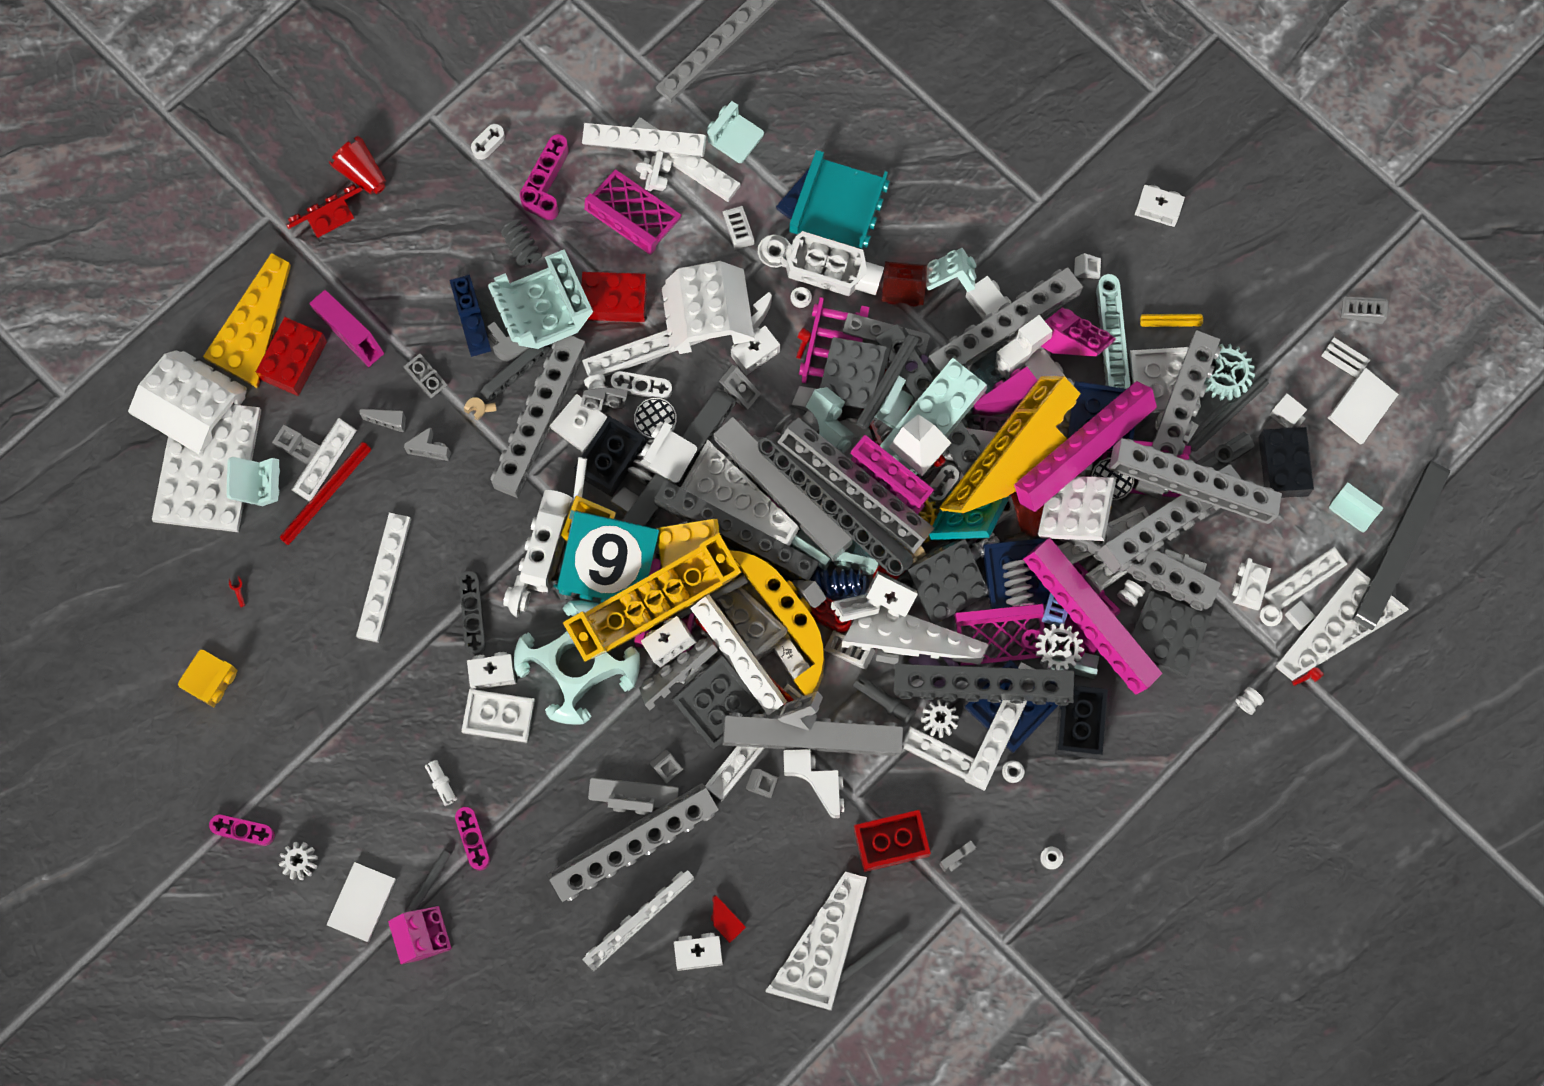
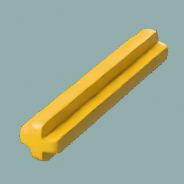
(1171, 320)

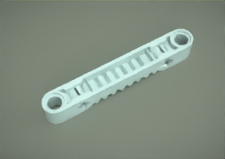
(1112, 321)

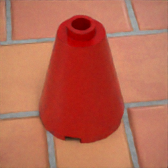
(359, 166)

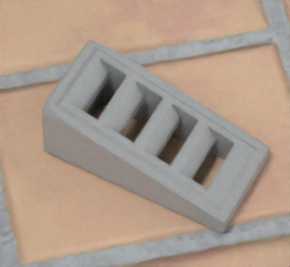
(1364, 316)
(388, 418)
(810, 592)

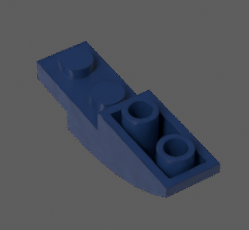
(470, 315)

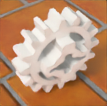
(1065, 653)

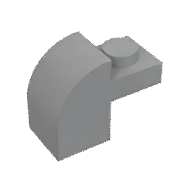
(504, 347)

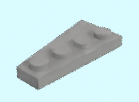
(752, 621)
(676, 672)

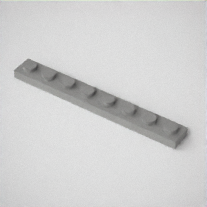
(713, 47)

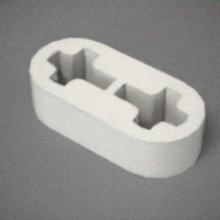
(490, 143)
(947, 487)

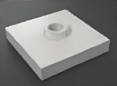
(578, 423)

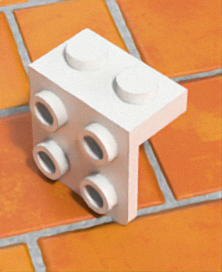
(668, 453)

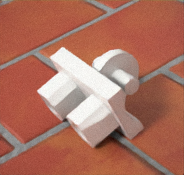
(657, 164)

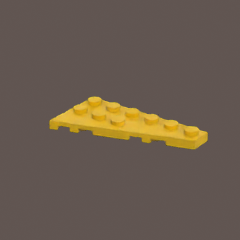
(251, 324)

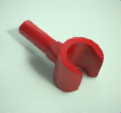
(805, 336)
(237, 589)
(1315, 674)

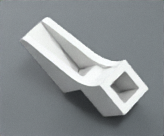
(1019, 350)
(824, 783)

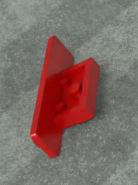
(328, 215)

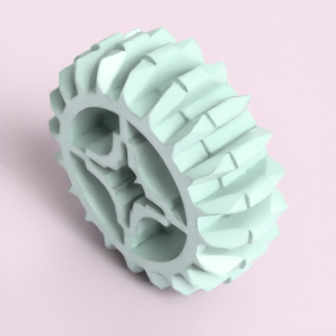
(1231, 387)

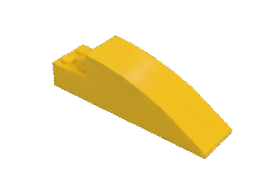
(1017, 447)

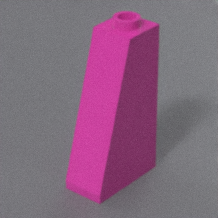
(347, 328)

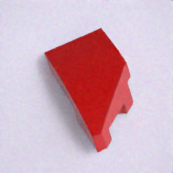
(725, 921)

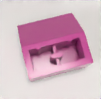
(419, 934)

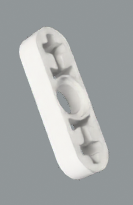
(658, 382)

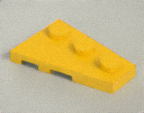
(684, 538)

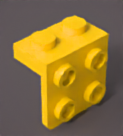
(207, 678)

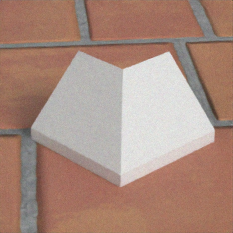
(920, 444)

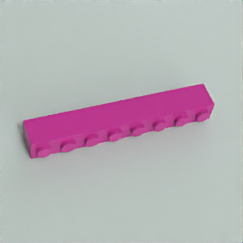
(1085, 446)
(1092, 616)

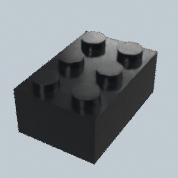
(611, 455)
(1286, 461)
(1082, 724)

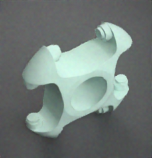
(576, 687)

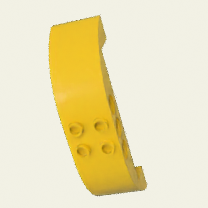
(653, 599)
(807, 636)

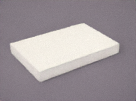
(1362, 406)
(498, 715)
(361, 902)

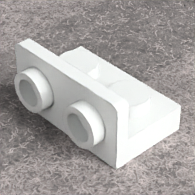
(1252, 584)

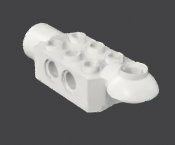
(822, 263)
(537, 575)

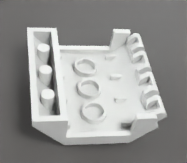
(706, 304)
(185, 399)

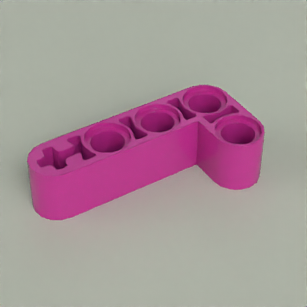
(545, 173)

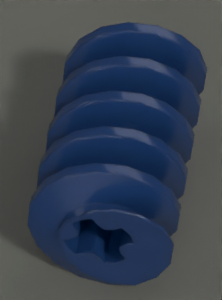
(840, 583)

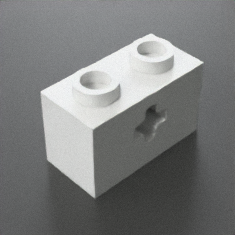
(1149, 207)
(750, 359)
(884, 584)
(664, 651)
(502, 674)
(687, 960)

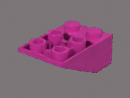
(1075, 335)
(1006, 395)

